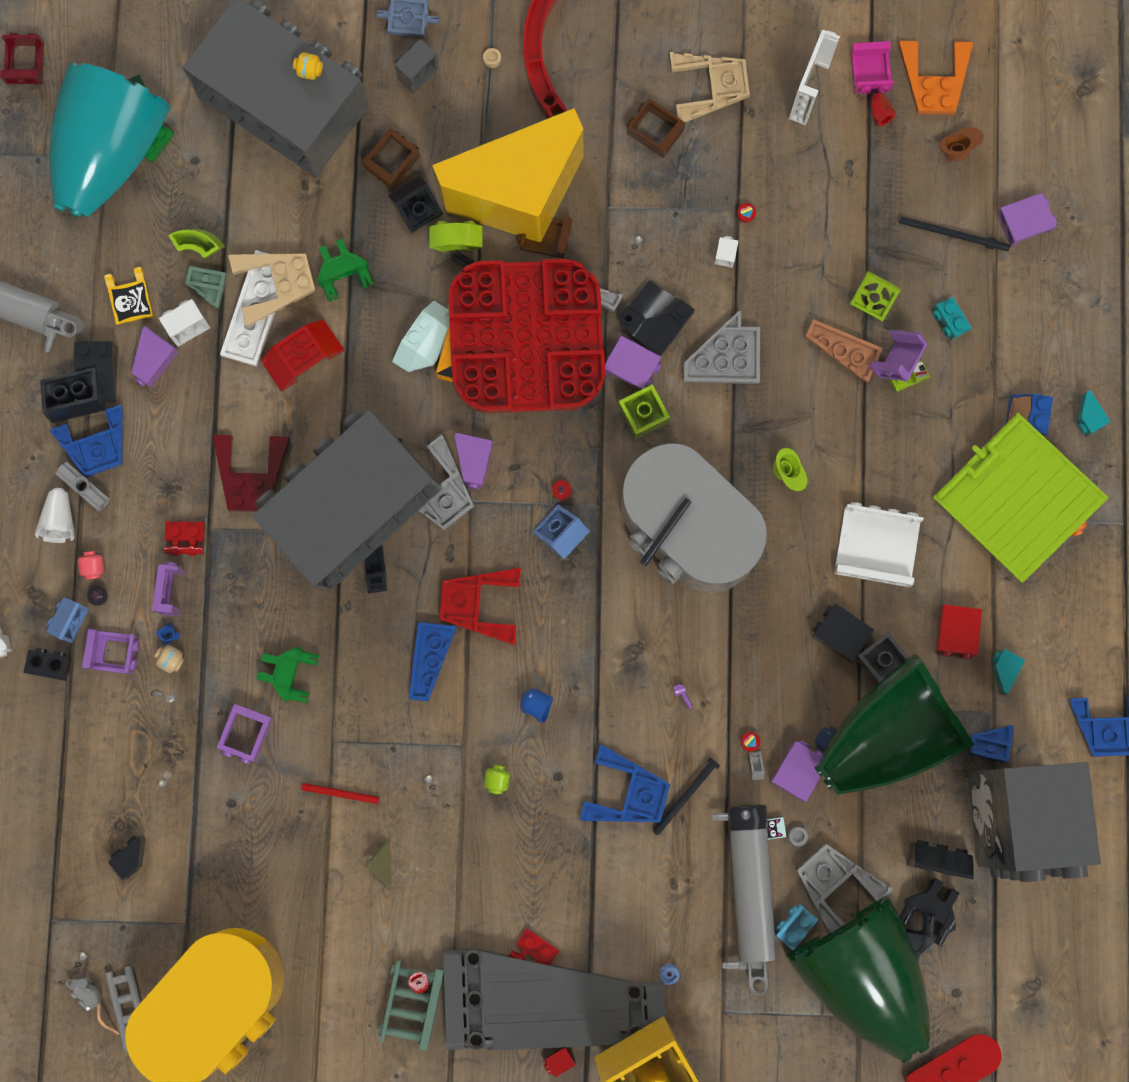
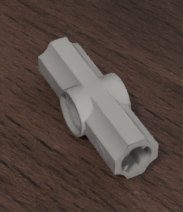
(75, 479)

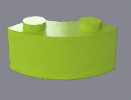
(455, 236)
(196, 240)

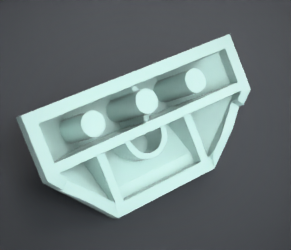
(424, 339)

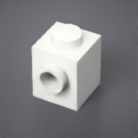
(726, 251)

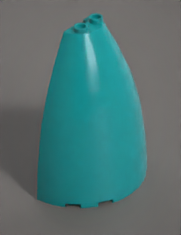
(99, 136)

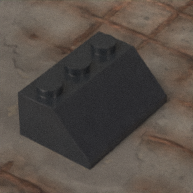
(72, 395)
(941, 859)

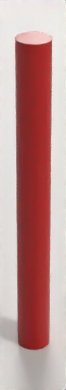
(340, 793)

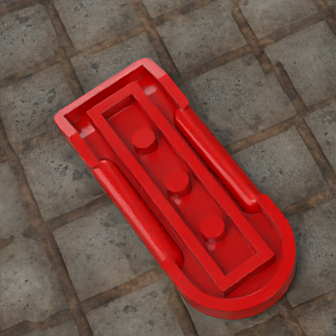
(965, 1062)

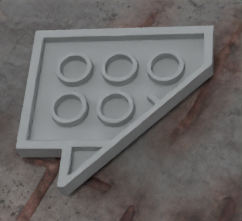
(727, 356)

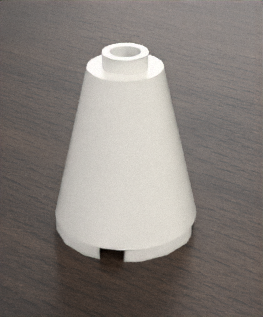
(56, 518)

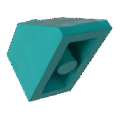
(1090, 415)
(1006, 669)

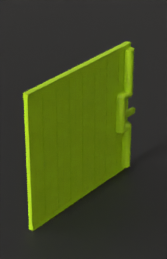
(1020, 497)

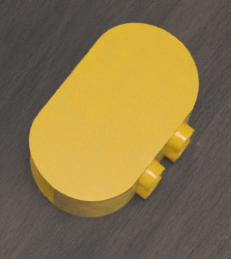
(206, 1008)

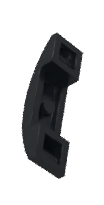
(376, 571)

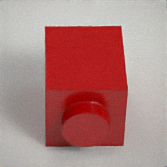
(559, 1062)

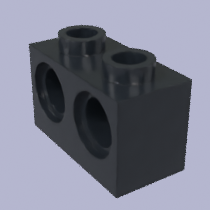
(47, 669)

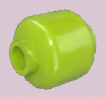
(496, 779)

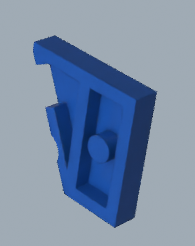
(993, 744)

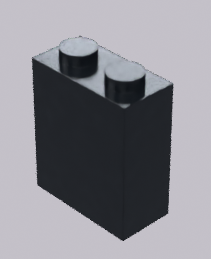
(842, 632)

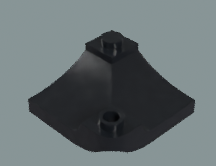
(655, 318)

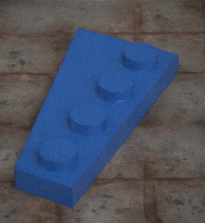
(429, 655)

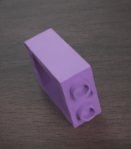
(244, 757)

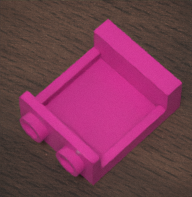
(871, 67)

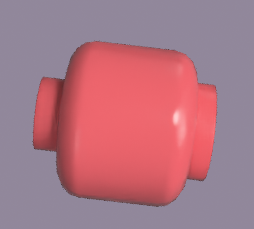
(90, 565)

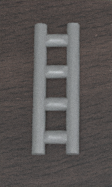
(118, 1000)

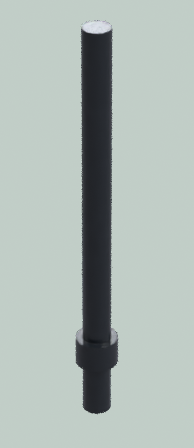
(990, 243)

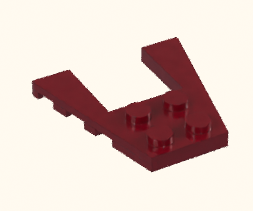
(244, 489)

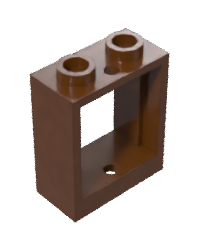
(677, 124)
(387, 179)

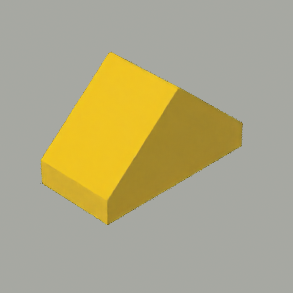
(516, 178)

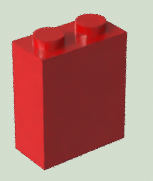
(958, 631)

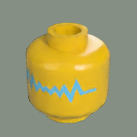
(308, 66)

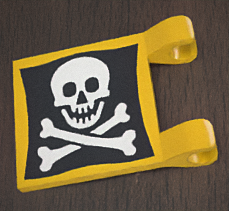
(130, 300)

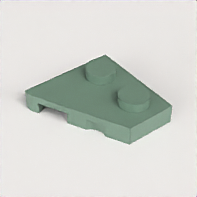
(207, 284)

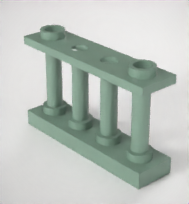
(426, 1018)

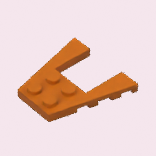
(936, 93)

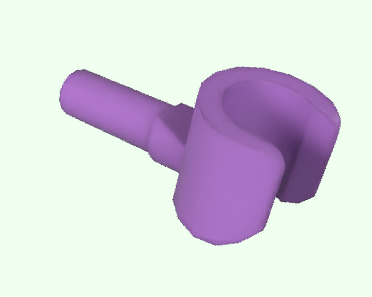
(679, 689)

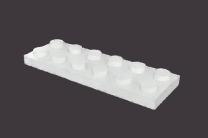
(246, 343)

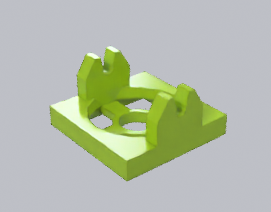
(877, 313)

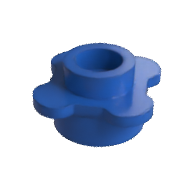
(169, 628)

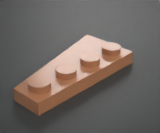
(844, 348)

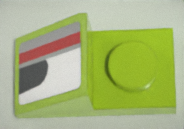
(919, 374)

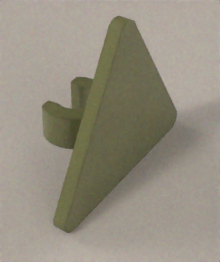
(381, 864)

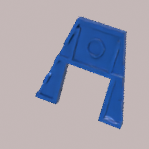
(644, 798)

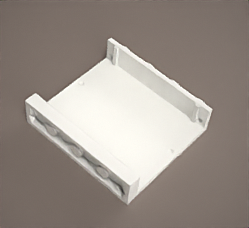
(806, 95)
(878, 544)

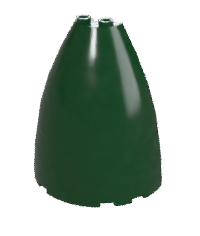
(893, 733)
(870, 980)

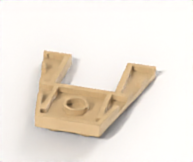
(727, 81)
(290, 276)

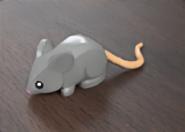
(88, 996)

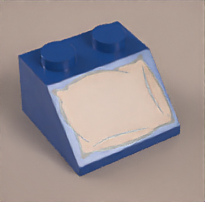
(1033, 408)

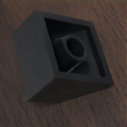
(415, 204)

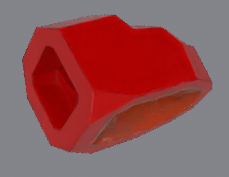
(882, 109)

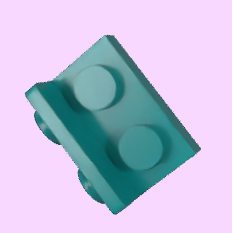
(951, 318)

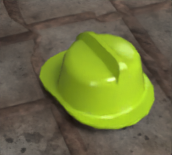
(790, 470)

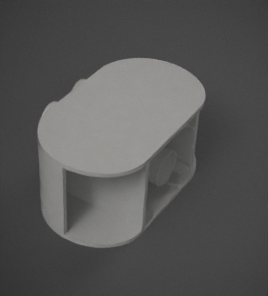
(715, 537)

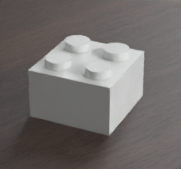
(184, 322)

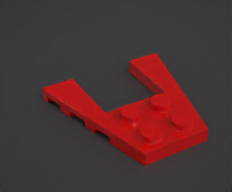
(461, 603)

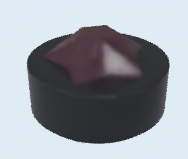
(97, 596)

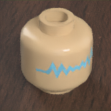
(169, 658)

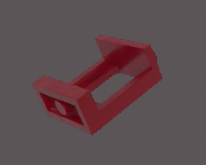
(22, 76)

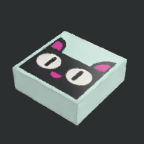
(776, 828)

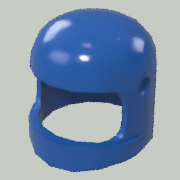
(536, 704)

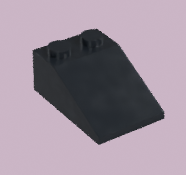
(103, 357)

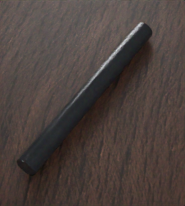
(665, 532)

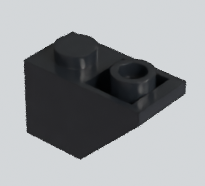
(130, 859)

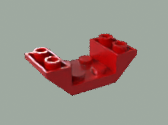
(300, 353)

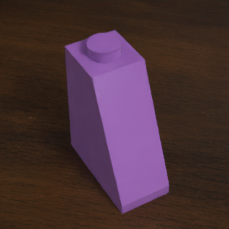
(151, 358)
(474, 459)

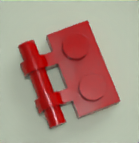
(184, 532)
(536, 947)

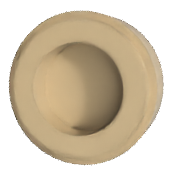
(492, 58)

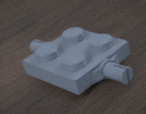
(408, 17)

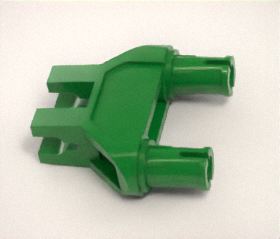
(341, 267)
(286, 671)

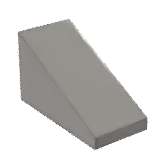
(756, 765)

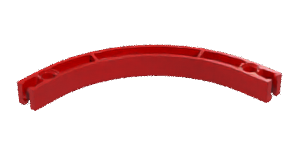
(533, 58)

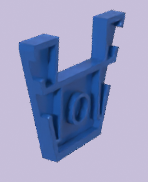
(96, 451)
(1102, 735)

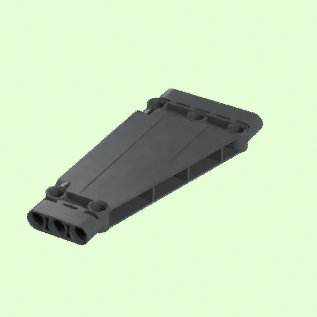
(540, 1004)

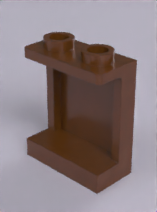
(554, 241)

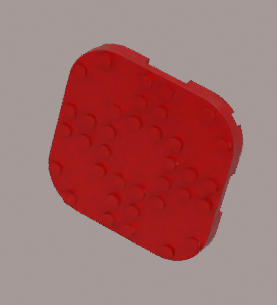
(526, 336)

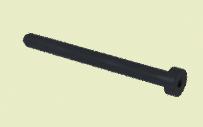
(686, 795)

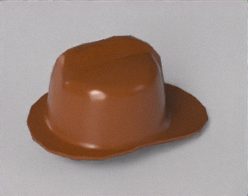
(958, 145)

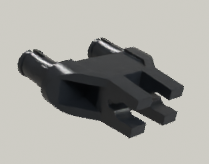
(930, 903)
(923, 938)

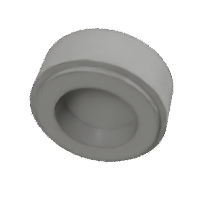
(797, 836)

